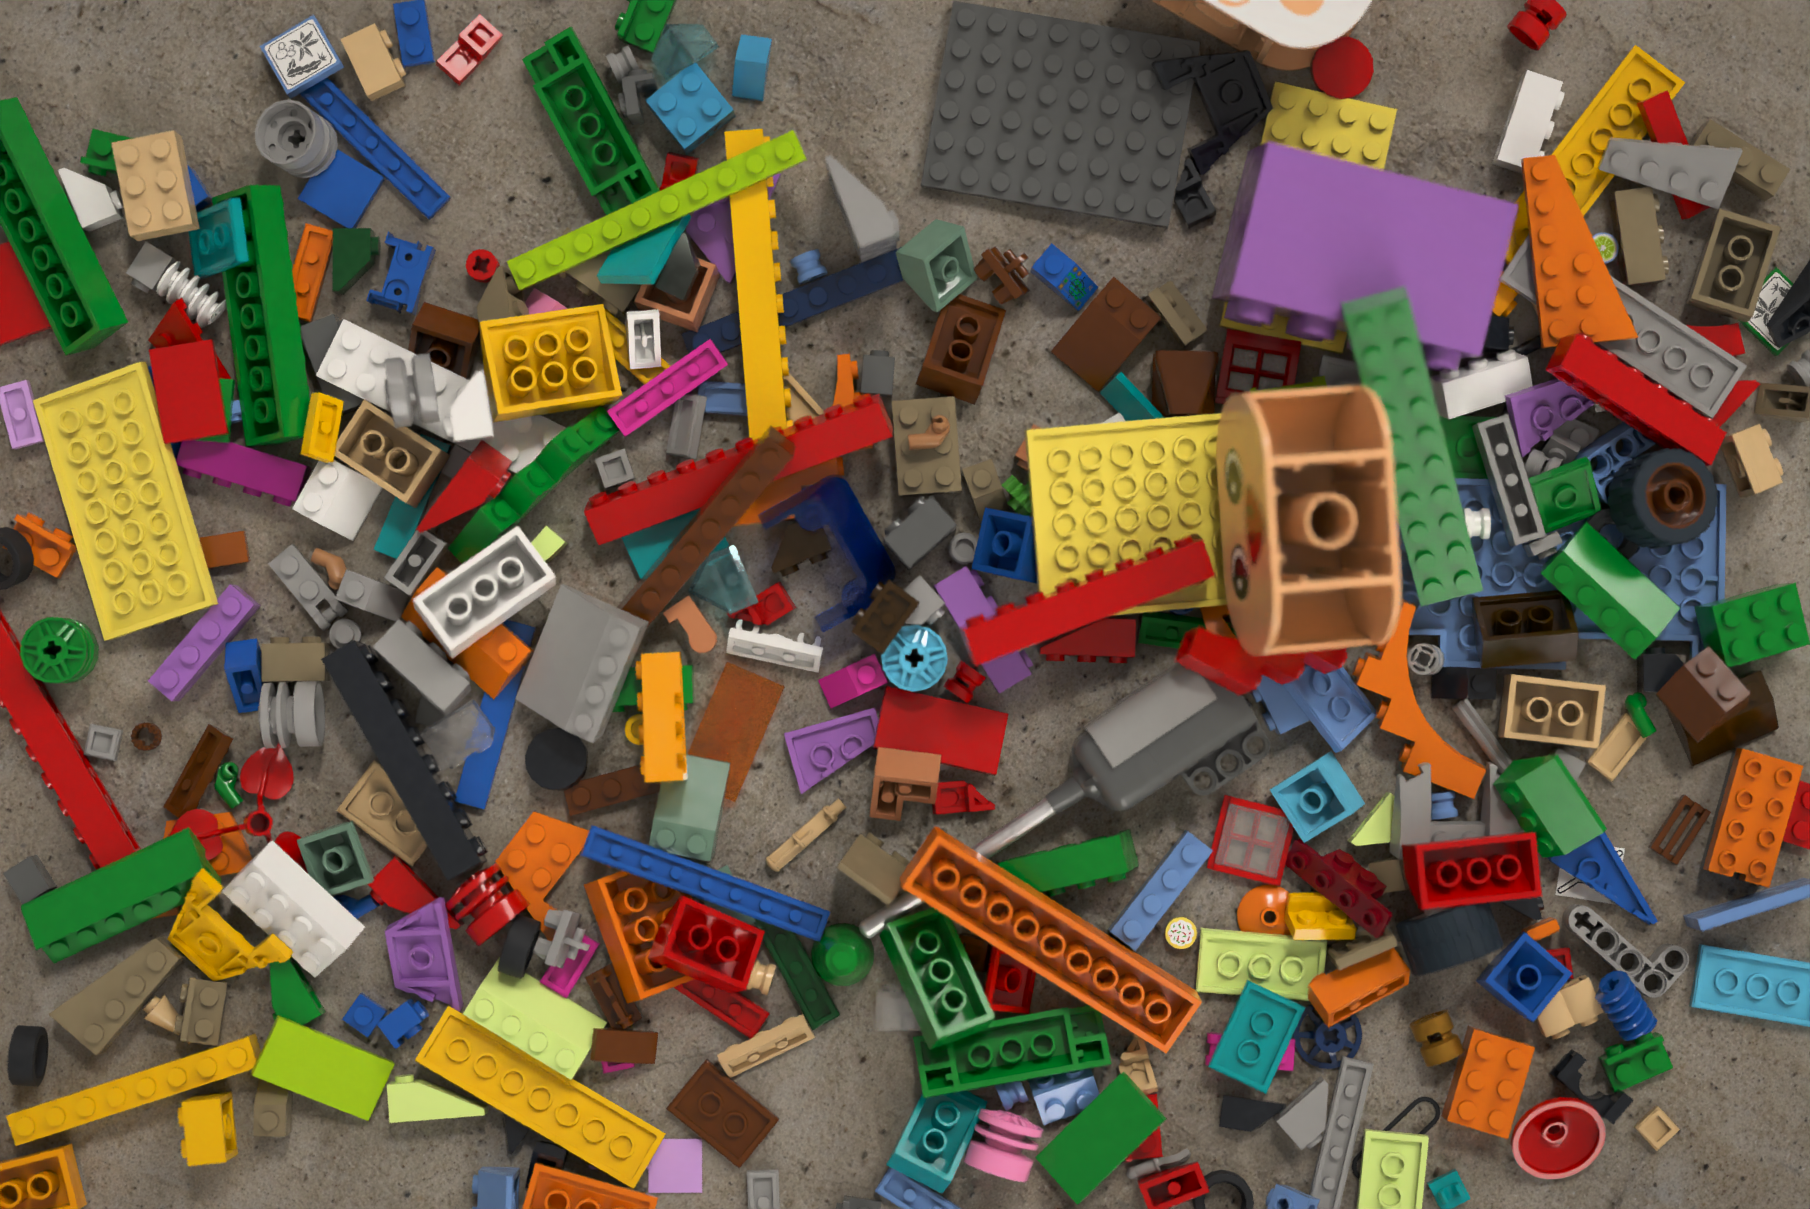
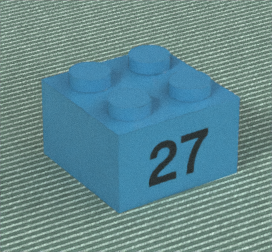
(690, 108)

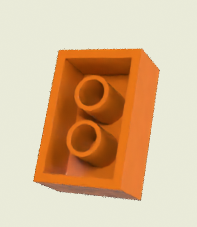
(1488, 1082)

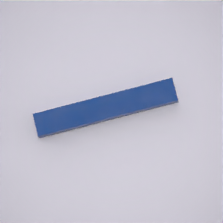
(376, 147)
(481, 767)

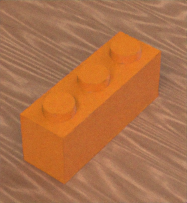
(1357, 986)

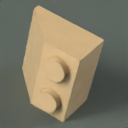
(1751, 461)

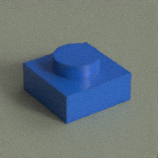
(364, 1014)

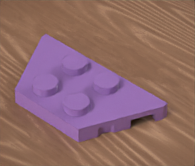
(713, 233)
(424, 955)

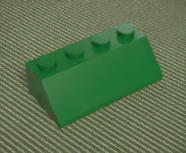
(1610, 590)

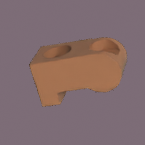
(701, 634)

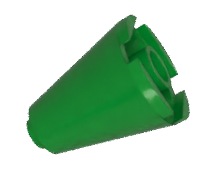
(842, 955)

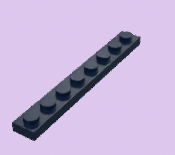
(808, 300)

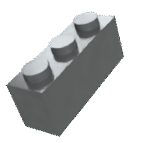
(317, 340)

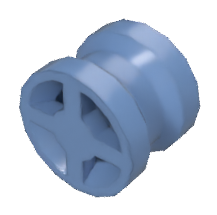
(808, 266)
(1442, 805)
(1011, 1093)

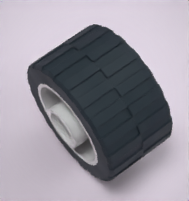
(1448, 937)

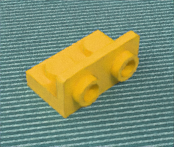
(1316, 918)

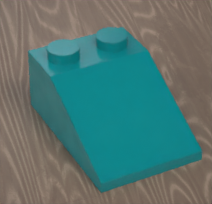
(936, 1138)

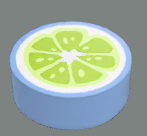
(1607, 246)

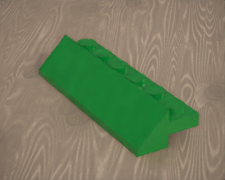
(589, 123)
(116, 896)
(1015, 1051)

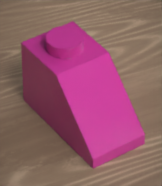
(852, 681)

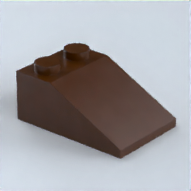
(1105, 334)
(961, 348)

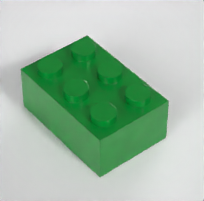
(1753, 624)

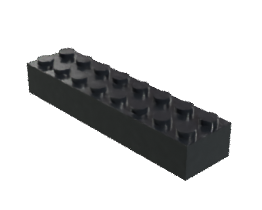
(404, 759)

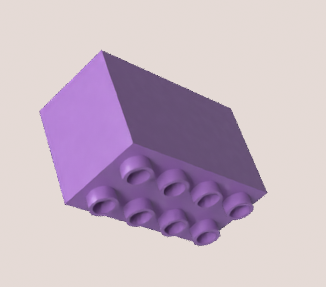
(1337, 231)

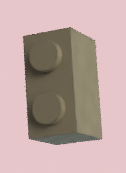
(294, 661)

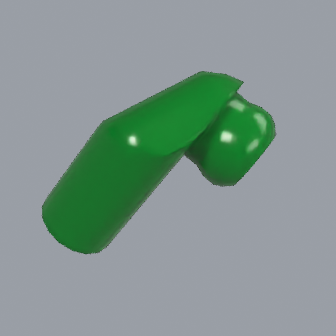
(1635, 707)
(226, 782)

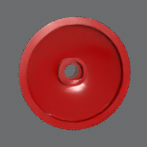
(1558, 1138)

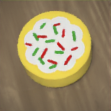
(1180, 932)

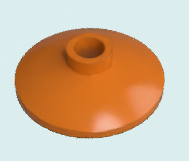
(1259, 901)

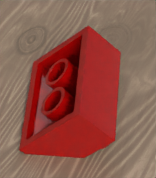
(707, 945)

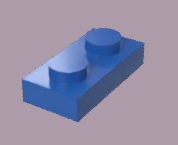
(414, 33)

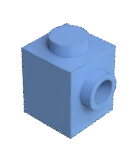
(1289, 1198)

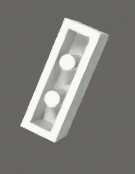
(1528, 120)
(1480, 383)

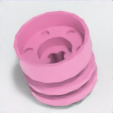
(1003, 1145)

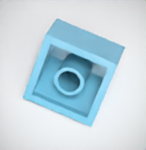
(1317, 797)

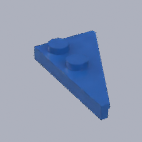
(1603, 870)

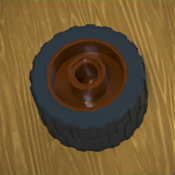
(1663, 498)

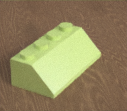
(535, 1020)

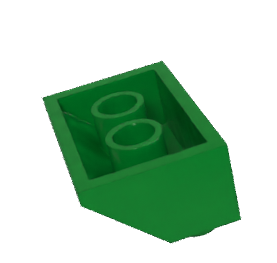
(1549, 803)

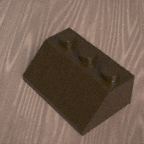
(1524, 629)
(1743, 727)

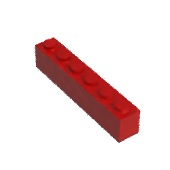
(1633, 398)

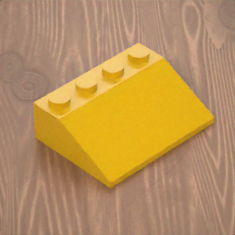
(549, 363)

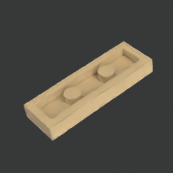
(765, 1045)

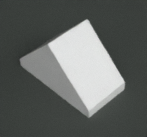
(643, 339)

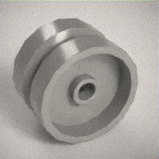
(412, 390)

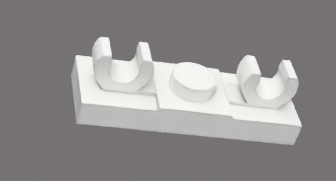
(774, 648)

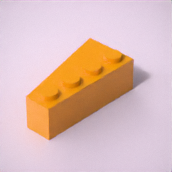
(662, 717)

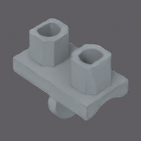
(566, 939)

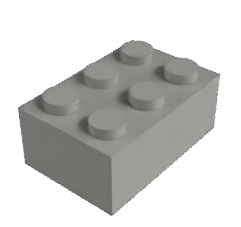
(423, 666)

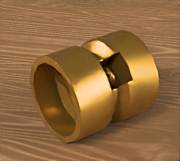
(1441, 1048)

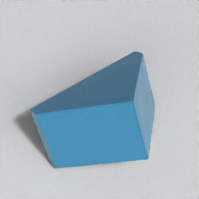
(751, 67)

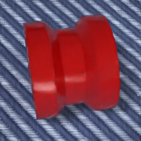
(485, 269)

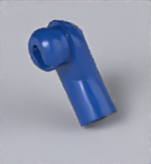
(357, 907)

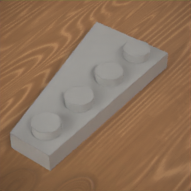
(1678, 169)

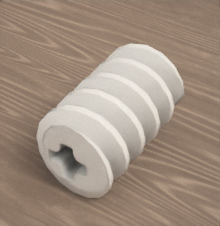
(199, 304)

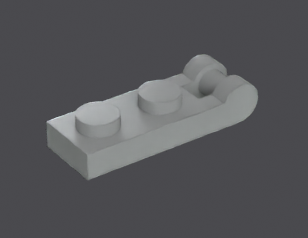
(307, 586)

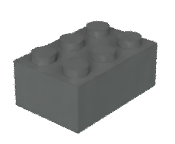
(918, 532)

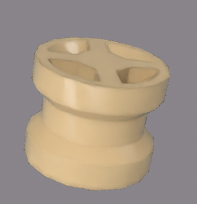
(761, 977)

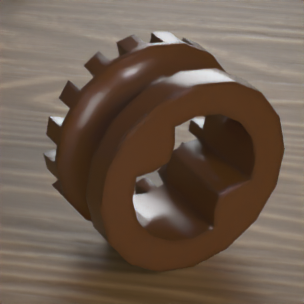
(140, 744)

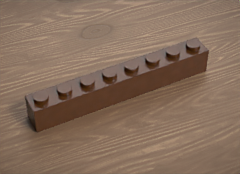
(709, 526)

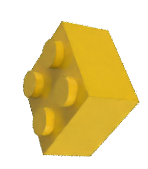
(208, 1128)

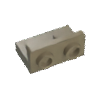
(1176, 314)
(201, 1011)

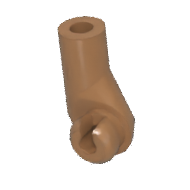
(933, 435)
(334, 566)

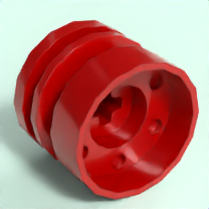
(486, 904)

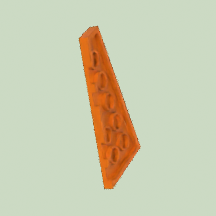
(1568, 270)

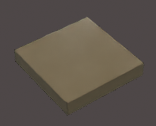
(1349, 952)

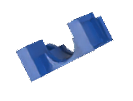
(403, 275)

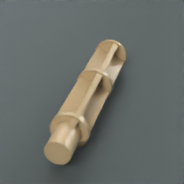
(805, 835)

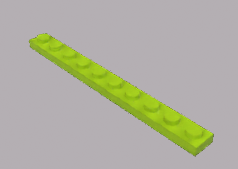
(657, 210)

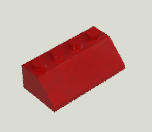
(1473, 870)

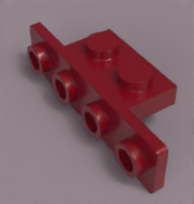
(1343, 884)

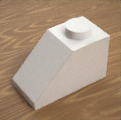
(92, 201)

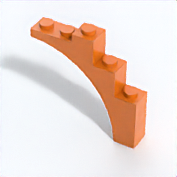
(789, 485)
(1401, 715)

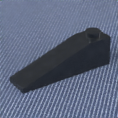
(1793, 314)

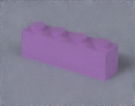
(965, 599)
(204, 643)

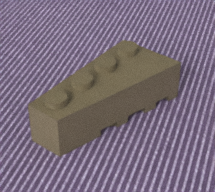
(113, 1000)

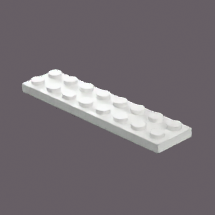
(358, 366)

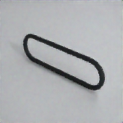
(1397, 1119)

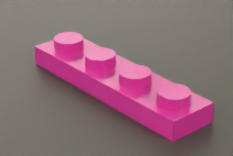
(667, 387)

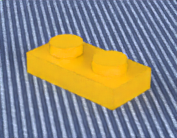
(322, 427)

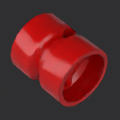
(1533, 24)

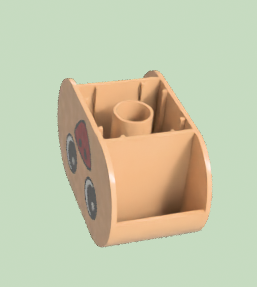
(1308, 519)

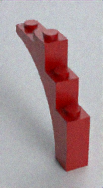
(1230, 666)

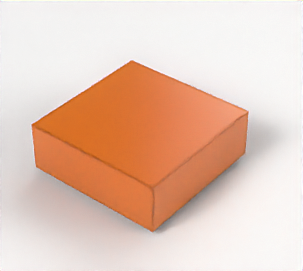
(1542, 928)

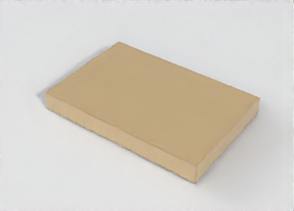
(381, 814)

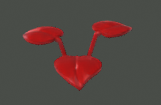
(263, 773)

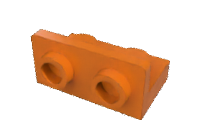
(50, 549)

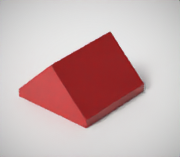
(1008, 983)

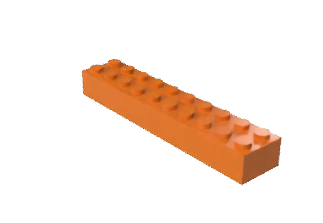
(1050, 939)

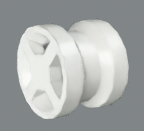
(1478, 522)

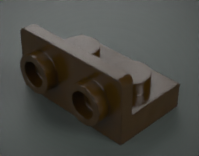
(884, 616)

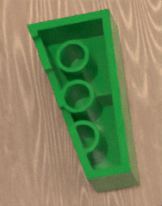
(1076, 863)

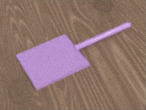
(675, 1167)

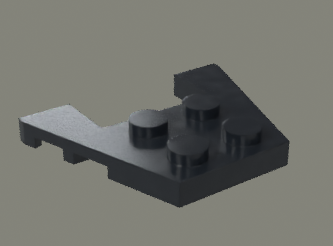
(1229, 92)

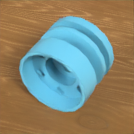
(927, 672)

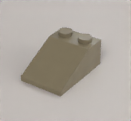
(874, 866)

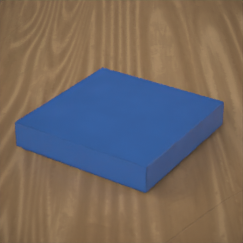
(342, 190)

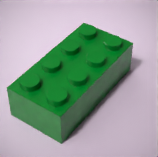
(936, 977)

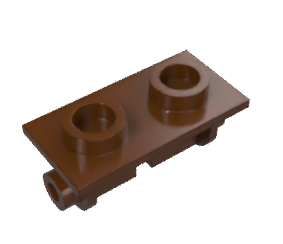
(611, 998)

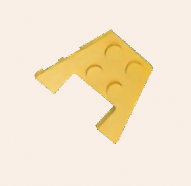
(212, 942)

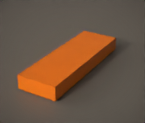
(311, 268)

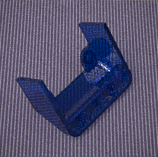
(835, 504)

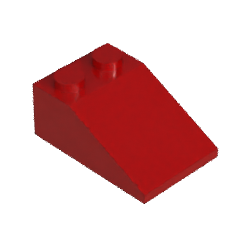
(479, 476)

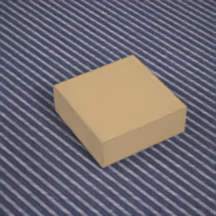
(1656, 1128)

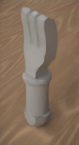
(1154, 1165)

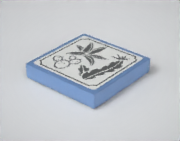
(302, 56)

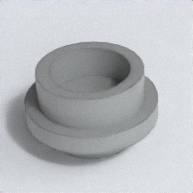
(344, 632)

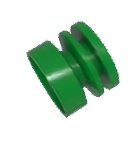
(68, 666)

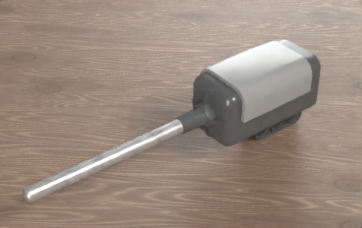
(1129, 752)

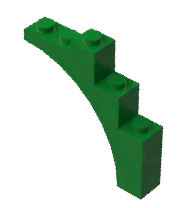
(533, 483)

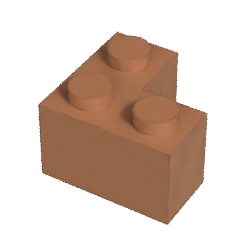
(902, 777)

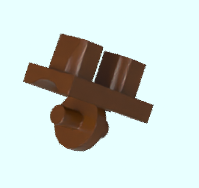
(1012, 284)

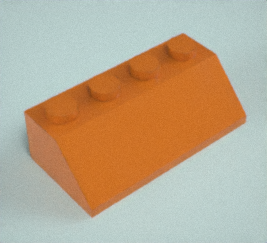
(488, 661)

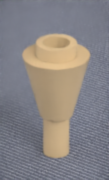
(161, 1013)

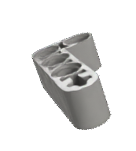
(1619, 946)

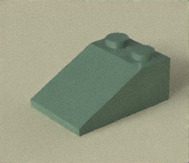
(691, 810)

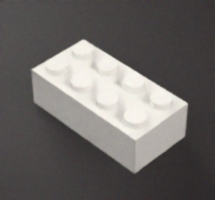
(484, 592)
(294, 908)

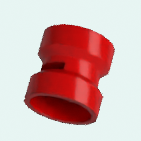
(967, 675)

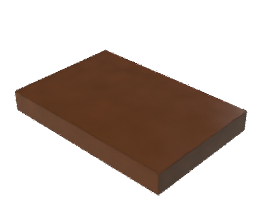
(722, 1113)

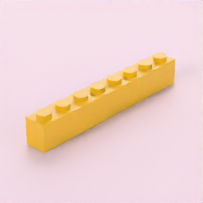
(134, 1090)

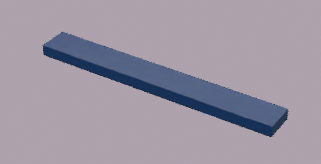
(705, 883)

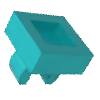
(1448, 1190)

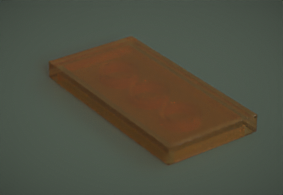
(736, 722)

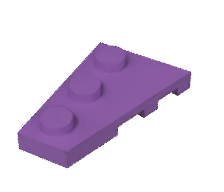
(1541, 410)
(829, 745)

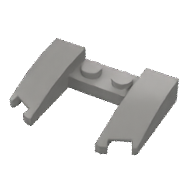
(1413, 813)

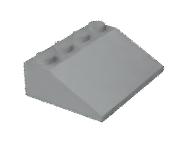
(865, 215)
(581, 663)

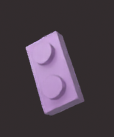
(20, 414)

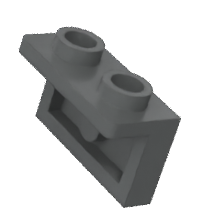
(630, 101)

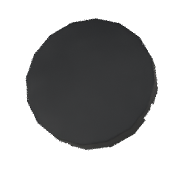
(556, 759)

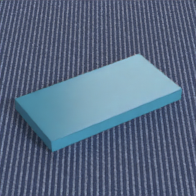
(1752, 985)

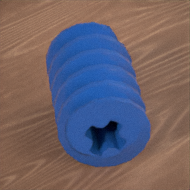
(1625, 1006)

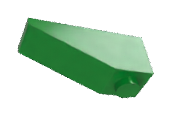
(292, 993)

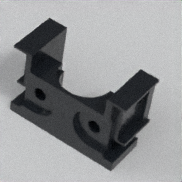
(1608, 1106)

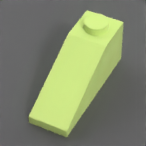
(427, 1101)

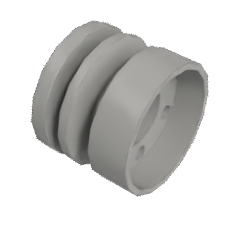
(296, 138)
(286, 714)

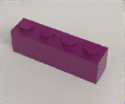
(246, 467)

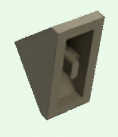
(1784, 402)

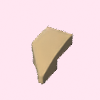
(1137, 1066)

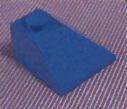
(1524, 977)

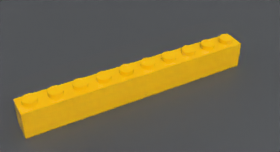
(757, 295)

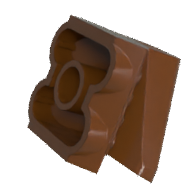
(1184, 382)

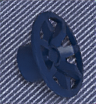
(1327, 1039)

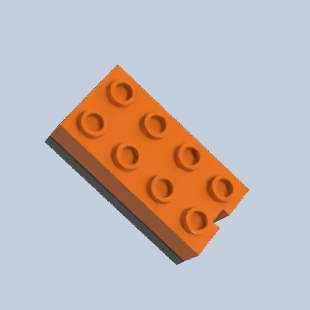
(1751, 817)

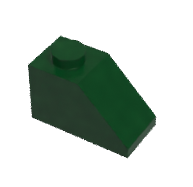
(352, 256)

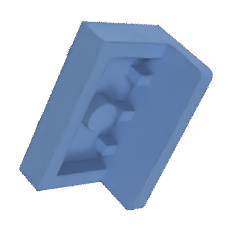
(1063, 1094)

